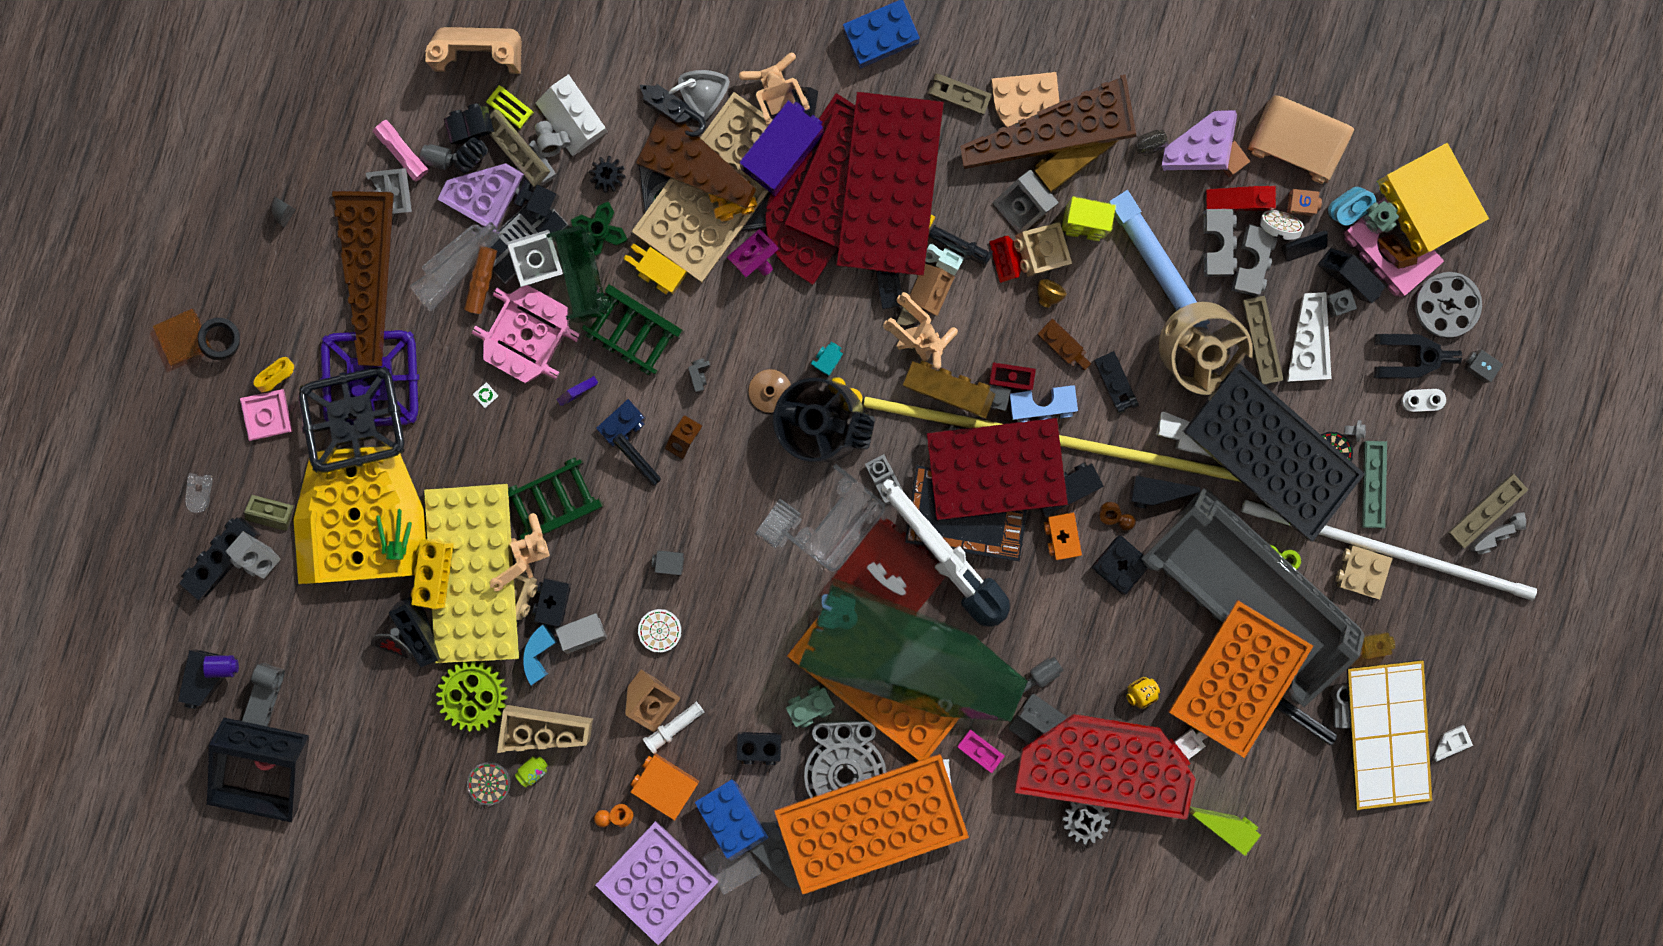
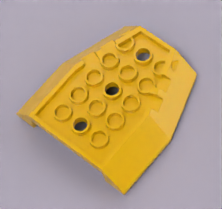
(328, 535)

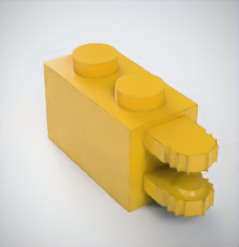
(658, 269)

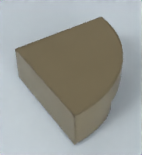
(906, 318)

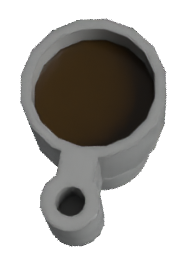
(548, 142)

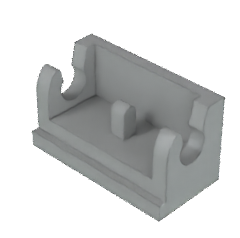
(581, 633)

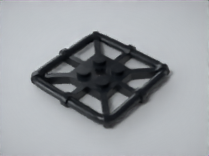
(339, 412)

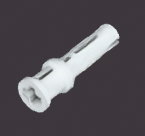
(665, 733)

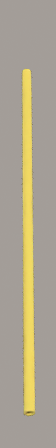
(1065, 441)

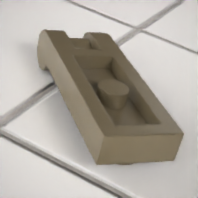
(960, 94)

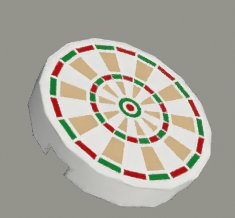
(1281, 223)
(659, 630)

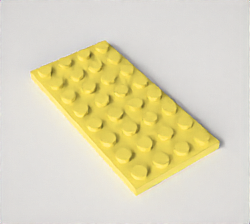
(475, 619)

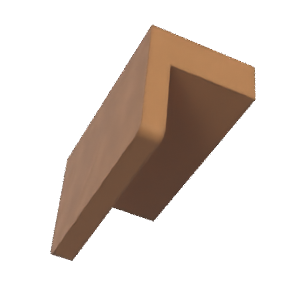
(931, 289)

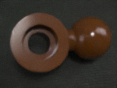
(1125, 521)

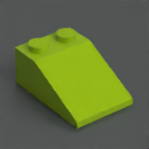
(1232, 829)

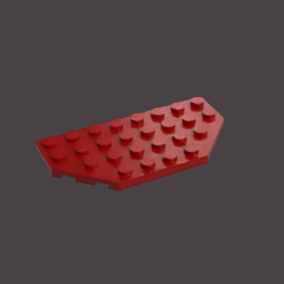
(1107, 767)

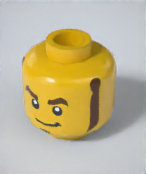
(1143, 692)

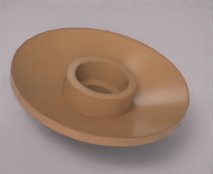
(758, 387)

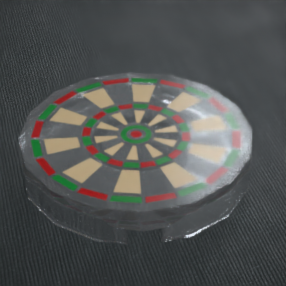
(488, 783)

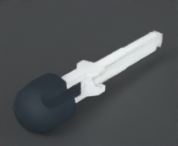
(982, 598)

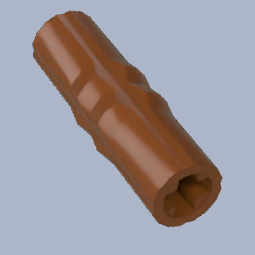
(480, 280)

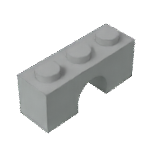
(1221, 224)
(1260, 244)

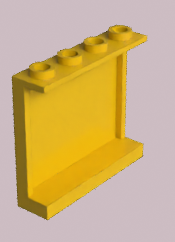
(1432, 200)

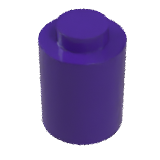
(220, 666)

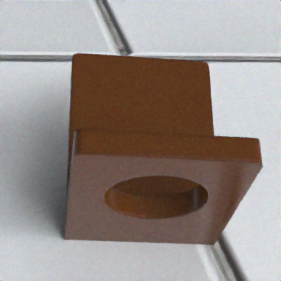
(683, 435)

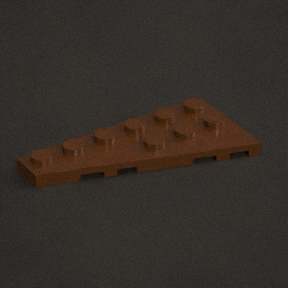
(693, 163)

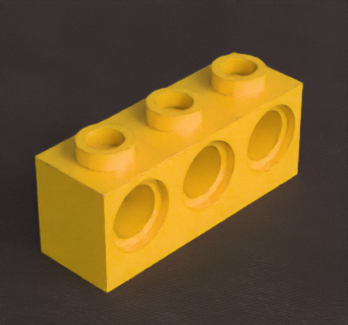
(440, 566)

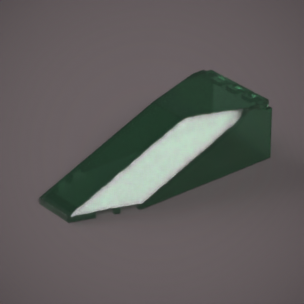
(909, 658)

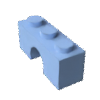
(1063, 403)

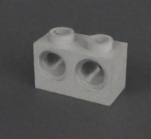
(252, 555)

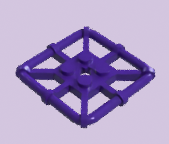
(360, 387)

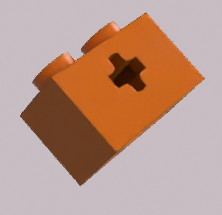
(1071, 544)

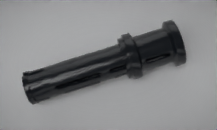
(936, 233)

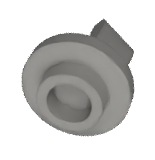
(1359, 430)

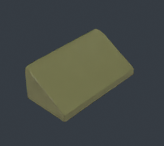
(268, 512)

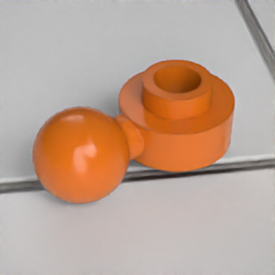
(604, 818)

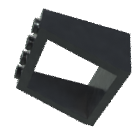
(261, 745)

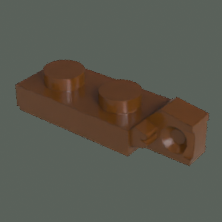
(1064, 344)

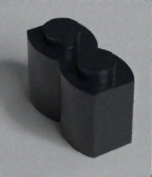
(468, 124)

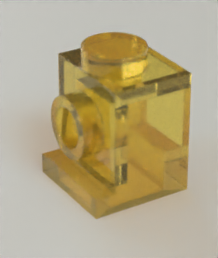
(1369, 646)

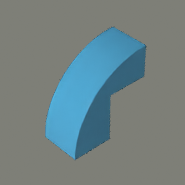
(538, 642)

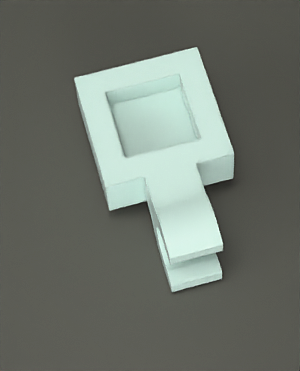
(945, 259)

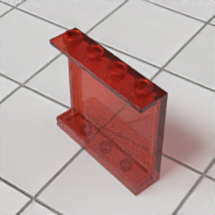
(898, 558)

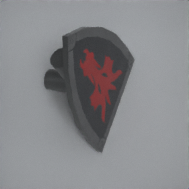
(392, 644)

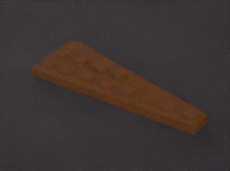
(1080, 122)
(365, 242)

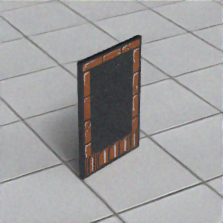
(984, 535)

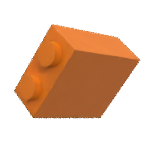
(664, 786)

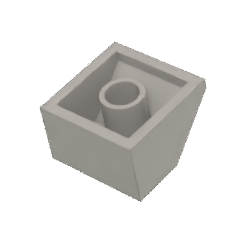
(1025, 202)

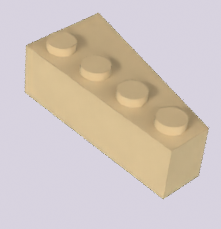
(541, 729)

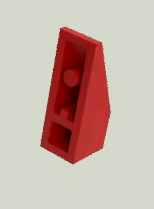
(1242, 198)

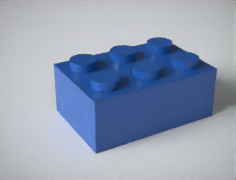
(881, 33)
(731, 820)

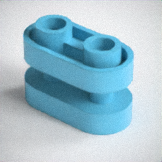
(1351, 205)

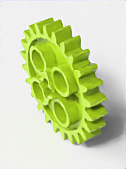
(486, 682)

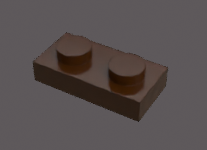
(1396, 251)

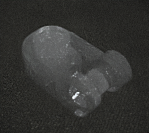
(196, 500)

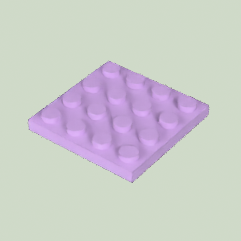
(657, 882)

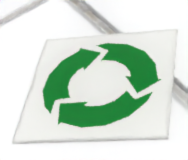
(485, 395)

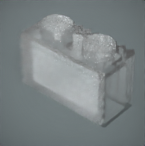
(780, 517)

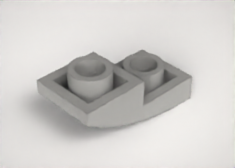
(881, 471)
(1487, 540)
(893, 583)

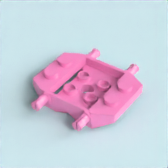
(513, 321)

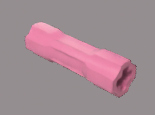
(392, 140)

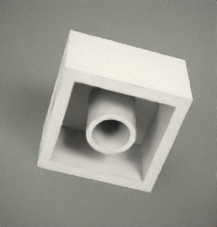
(534, 258)

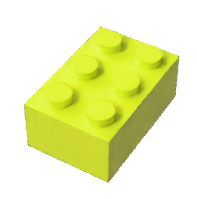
(1088, 218)

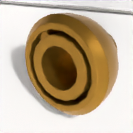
(1050, 293)

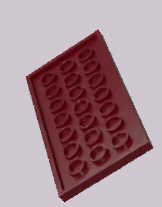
(890, 183)

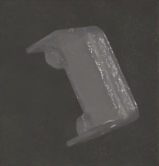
(843, 526)

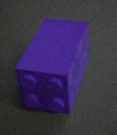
(782, 147)

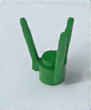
(395, 549)

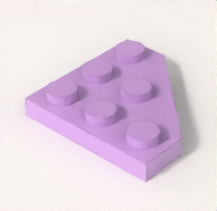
(1204, 145)
(483, 193)

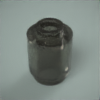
(1151, 142)

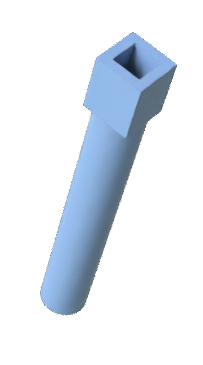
(1130, 217)

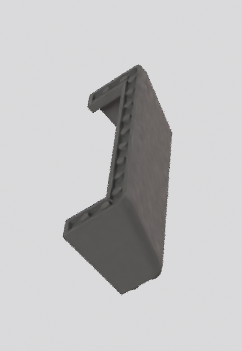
(1227, 561)

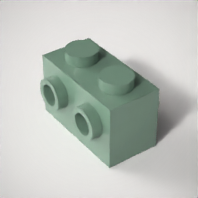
(810, 706)

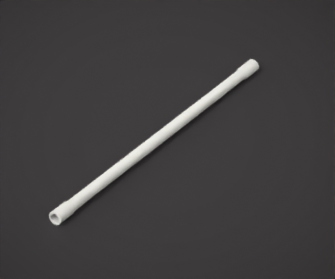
(1515, 588)

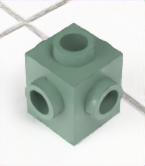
(1375, 222)

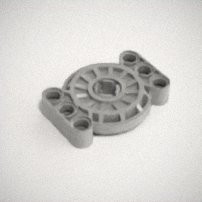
(841, 753)

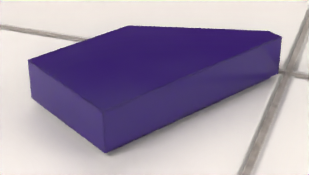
(576, 391)

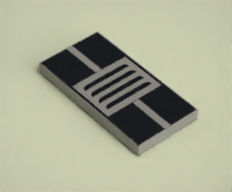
(518, 227)

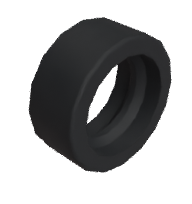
(218, 322)

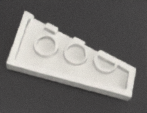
(1311, 344)

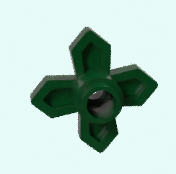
(603, 219)

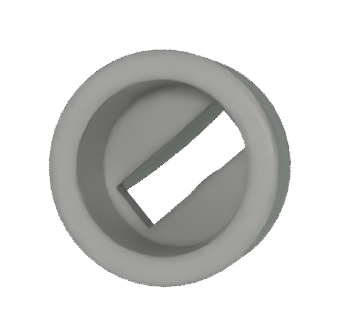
(1519, 521)

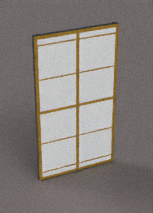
(1389, 734)

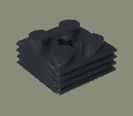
(1107, 565)

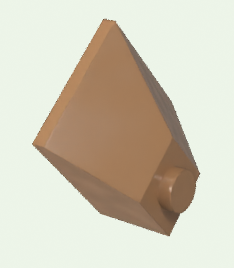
(649, 701)

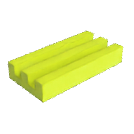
(524, 118)

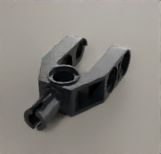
(1422, 344)

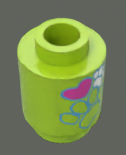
(531, 771)

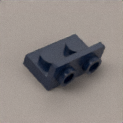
(623, 421)

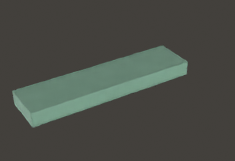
(1374, 484)

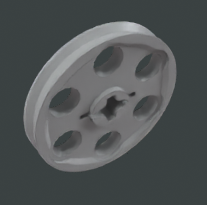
(1439, 308)

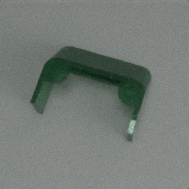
(580, 273)

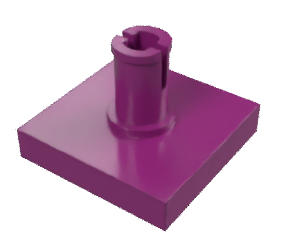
(754, 254)

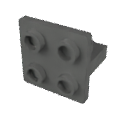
(1035, 719)

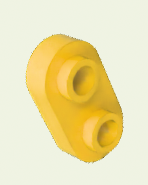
(274, 374)

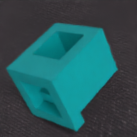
(828, 358)

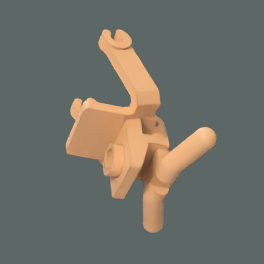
(776, 89)
(920, 337)
(525, 551)

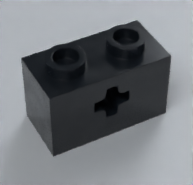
(560, 592)

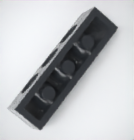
(191, 577)

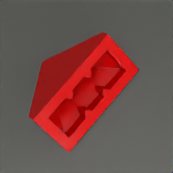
(1006, 258)

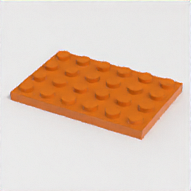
(1240, 678)

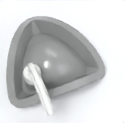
(702, 90)

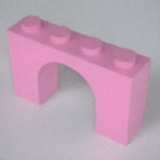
(1400, 280)

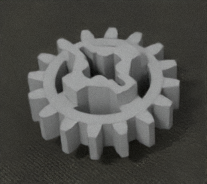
(1076, 822)

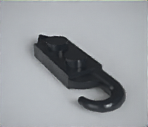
(672, 108)

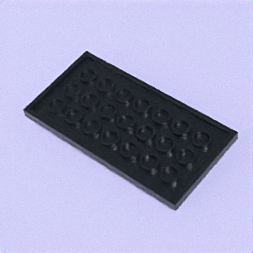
(1274, 452)

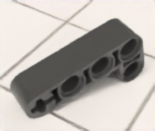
(267, 683)

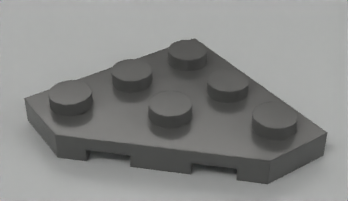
(775, 854)

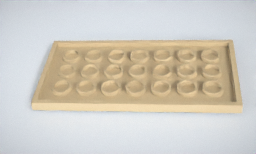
(683, 217)

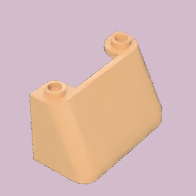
(503, 44)
(1301, 137)

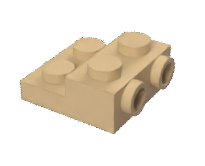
(1042, 249)
(1363, 571)
(524, 589)

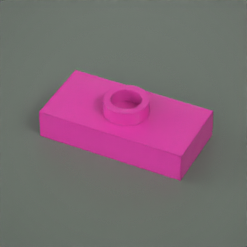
(980, 751)

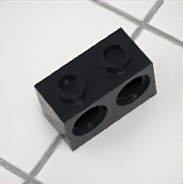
(759, 740)

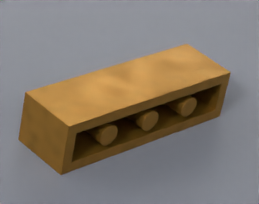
(1067, 164)
(949, 389)

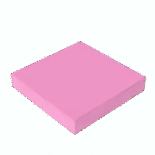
(266, 415)

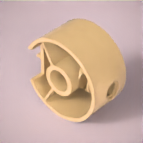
(1205, 347)

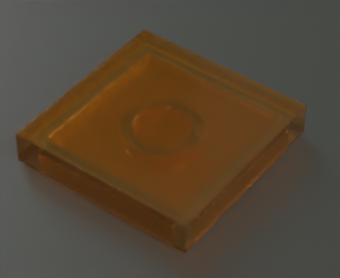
(180, 336)

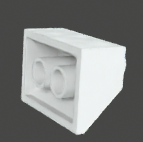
(570, 112)

